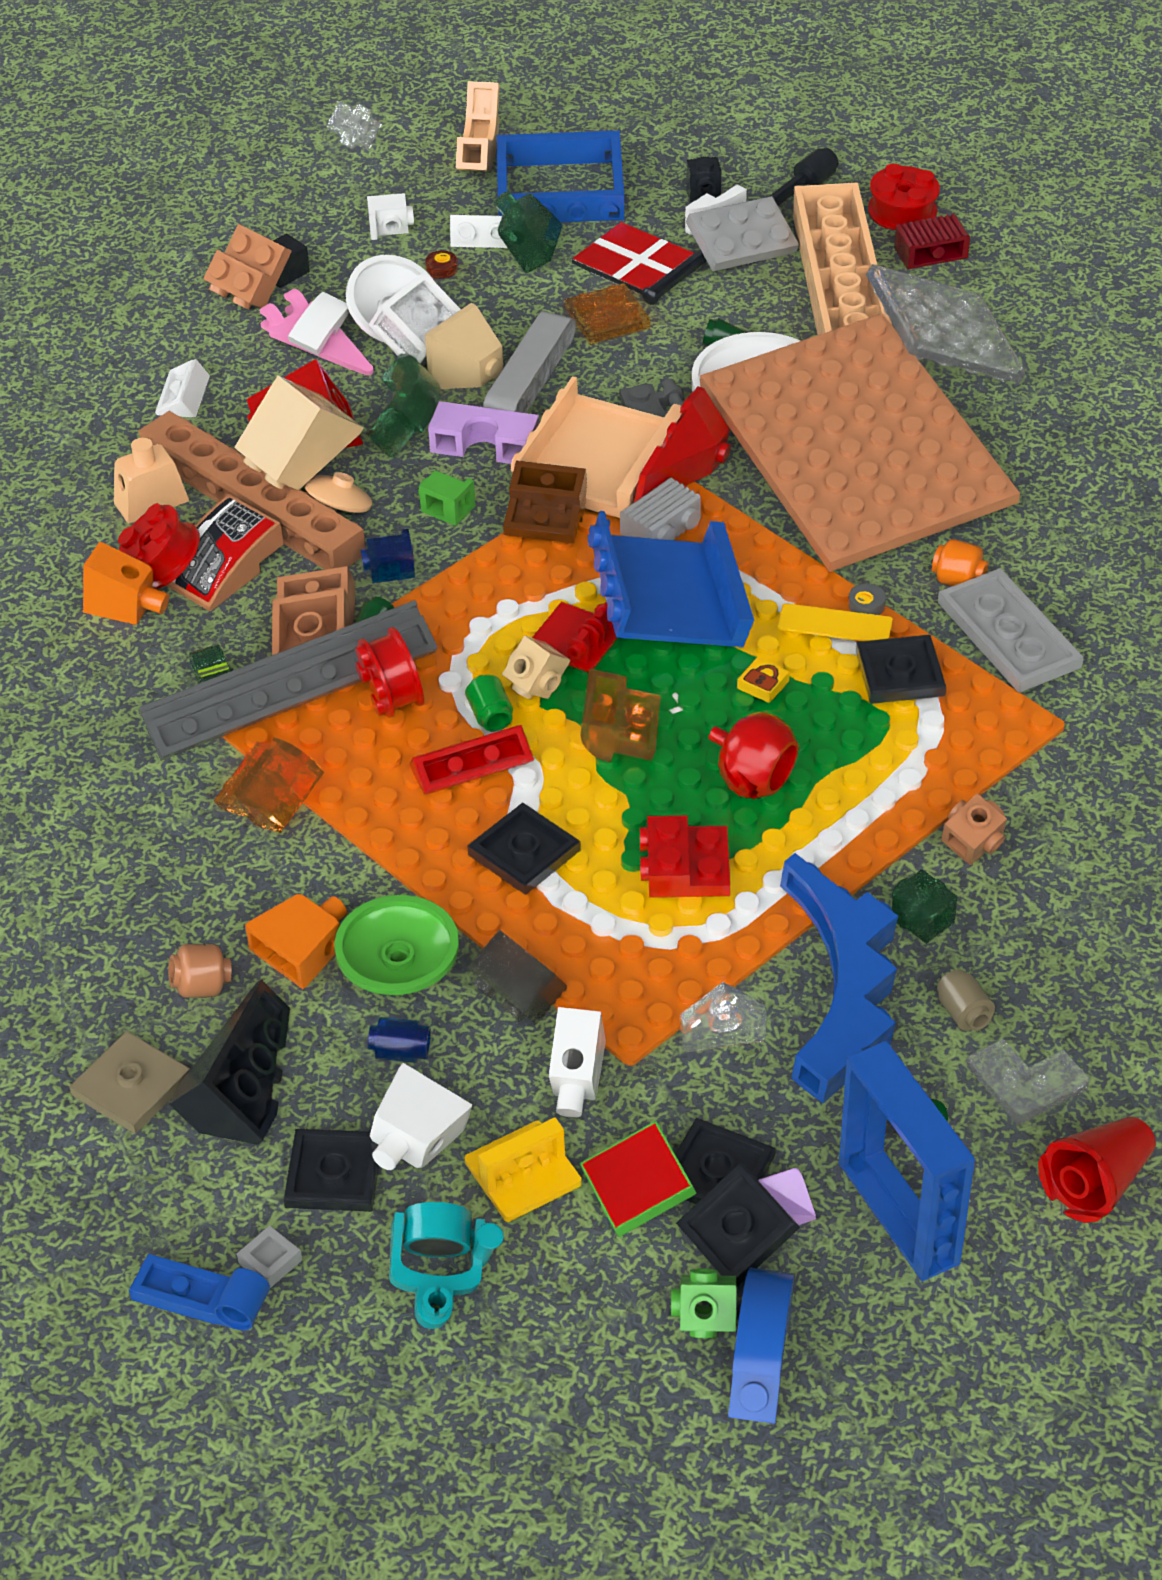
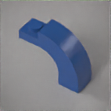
(761, 1344)

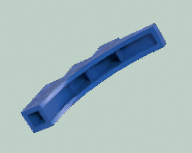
(862, 976)

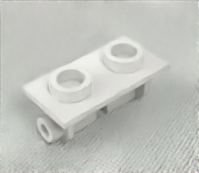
(475, 231)

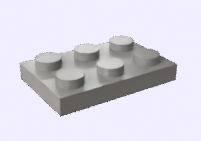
(742, 233)

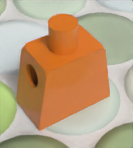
(119, 586)
(297, 936)

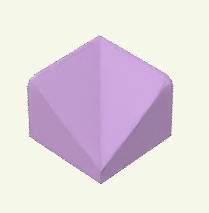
(791, 1194)

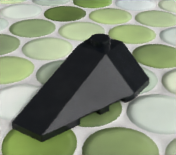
(234, 1077)

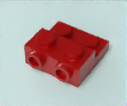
(684, 858)

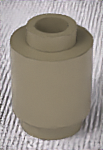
(965, 1000)

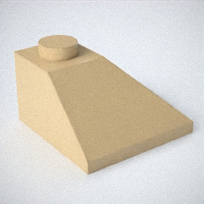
(463, 350)

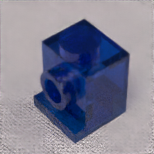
(389, 558)

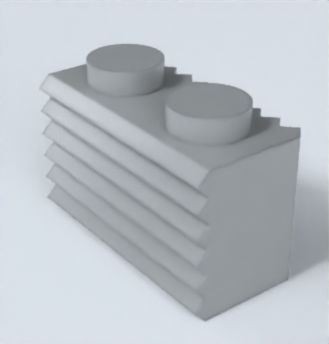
(662, 512)

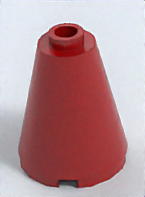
(1095, 1166)

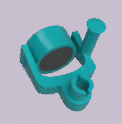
(439, 1231)

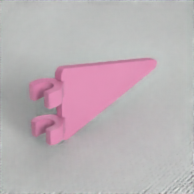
(338, 347)

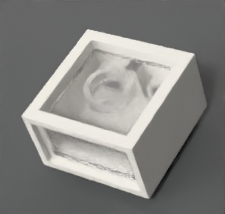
(411, 314)

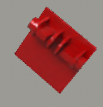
(578, 634)

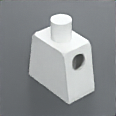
(576, 1059)
(416, 1120)

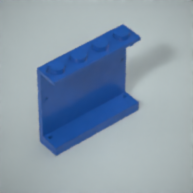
(672, 587)

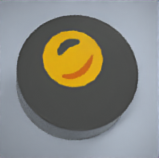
(867, 599)

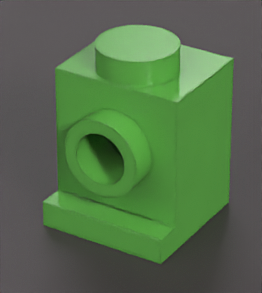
(446, 497)

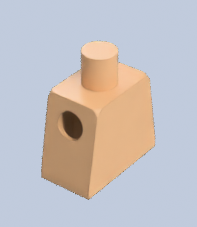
(146, 479)

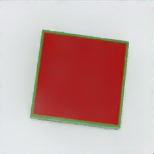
(637, 1178)

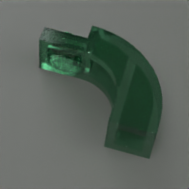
(410, 409)

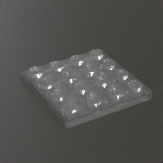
(945, 324)

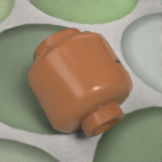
(199, 970)

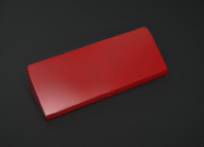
(471, 759)

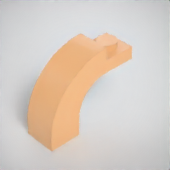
(479, 141)

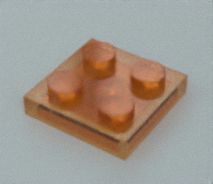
(607, 313)

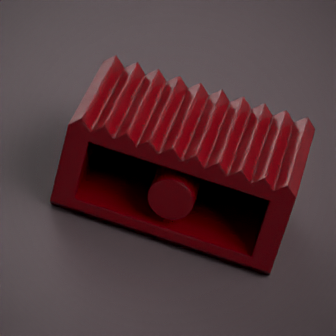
(931, 241)

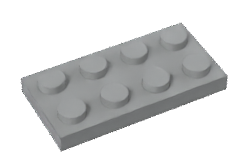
(1010, 630)

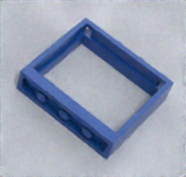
(567, 149)
(926, 1229)

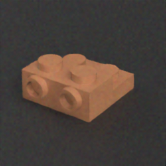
(247, 268)

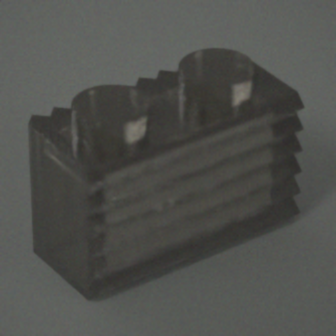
(517, 977)

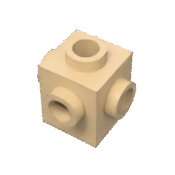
(535, 668)

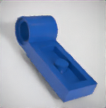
(200, 1292)

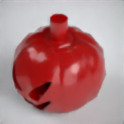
(756, 754)

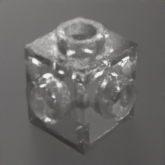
(354, 125)

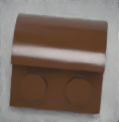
(545, 501)

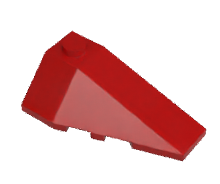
(690, 447)

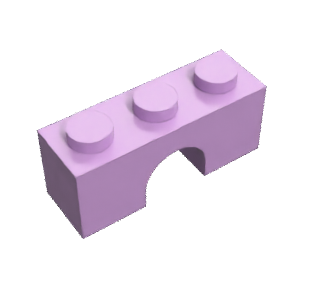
(459, 426)

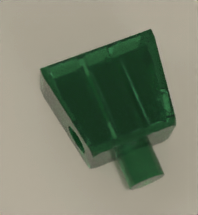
(527, 230)

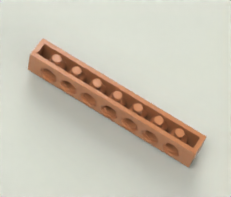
(220, 470)

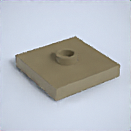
(129, 1082)

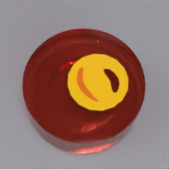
(441, 264)

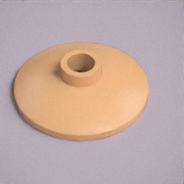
(339, 492)

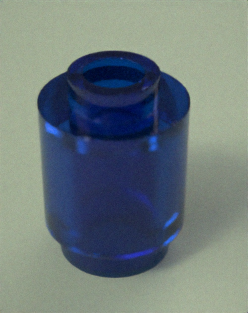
(399, 1040)

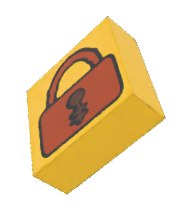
(763, 680)

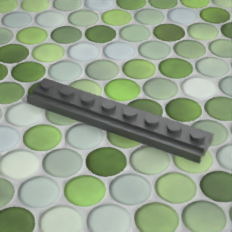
(275, 683)

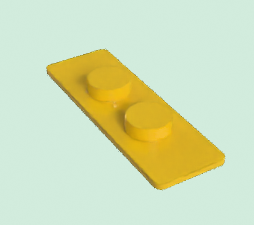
(834, 623)

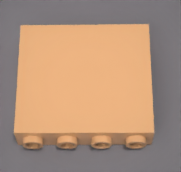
(601, 438)

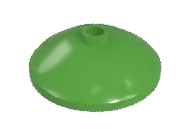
(392, 931)

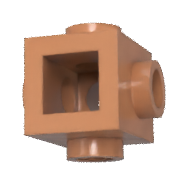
(974, 828)

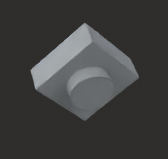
(270, 1255)

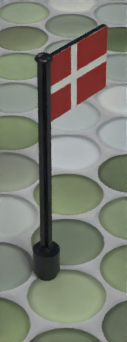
(655, 265)

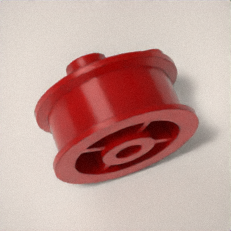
(902, 195)
(161, 542)
(390, 673)

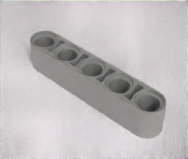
(531, 363)

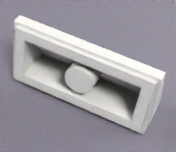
(183, 390)

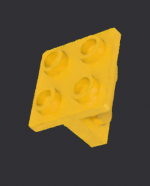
(524, 1169)

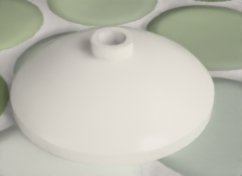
(376, 282)

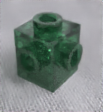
(924, 905)

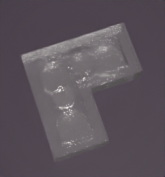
(1024, 1089)

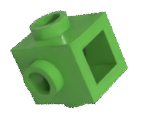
(705, 1320)

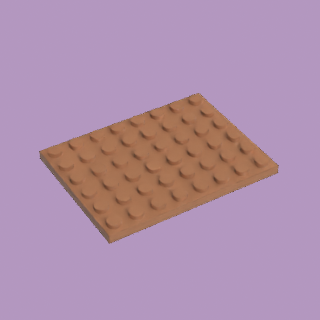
(858, 441)

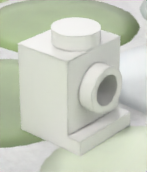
(389, 215)

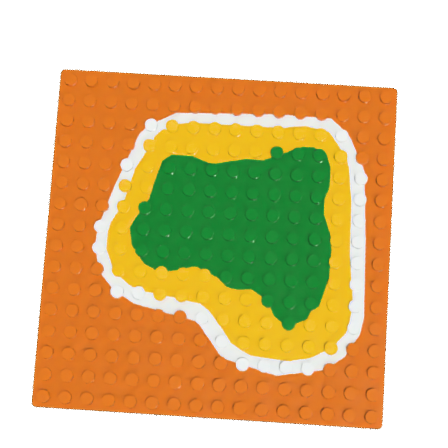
(855, 803)

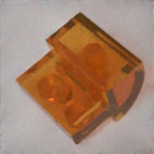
(618, 718)
(270, 784)

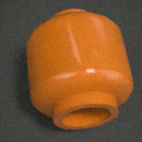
(958, 562)

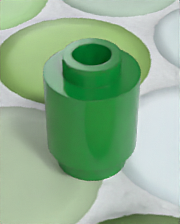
(489, 702)

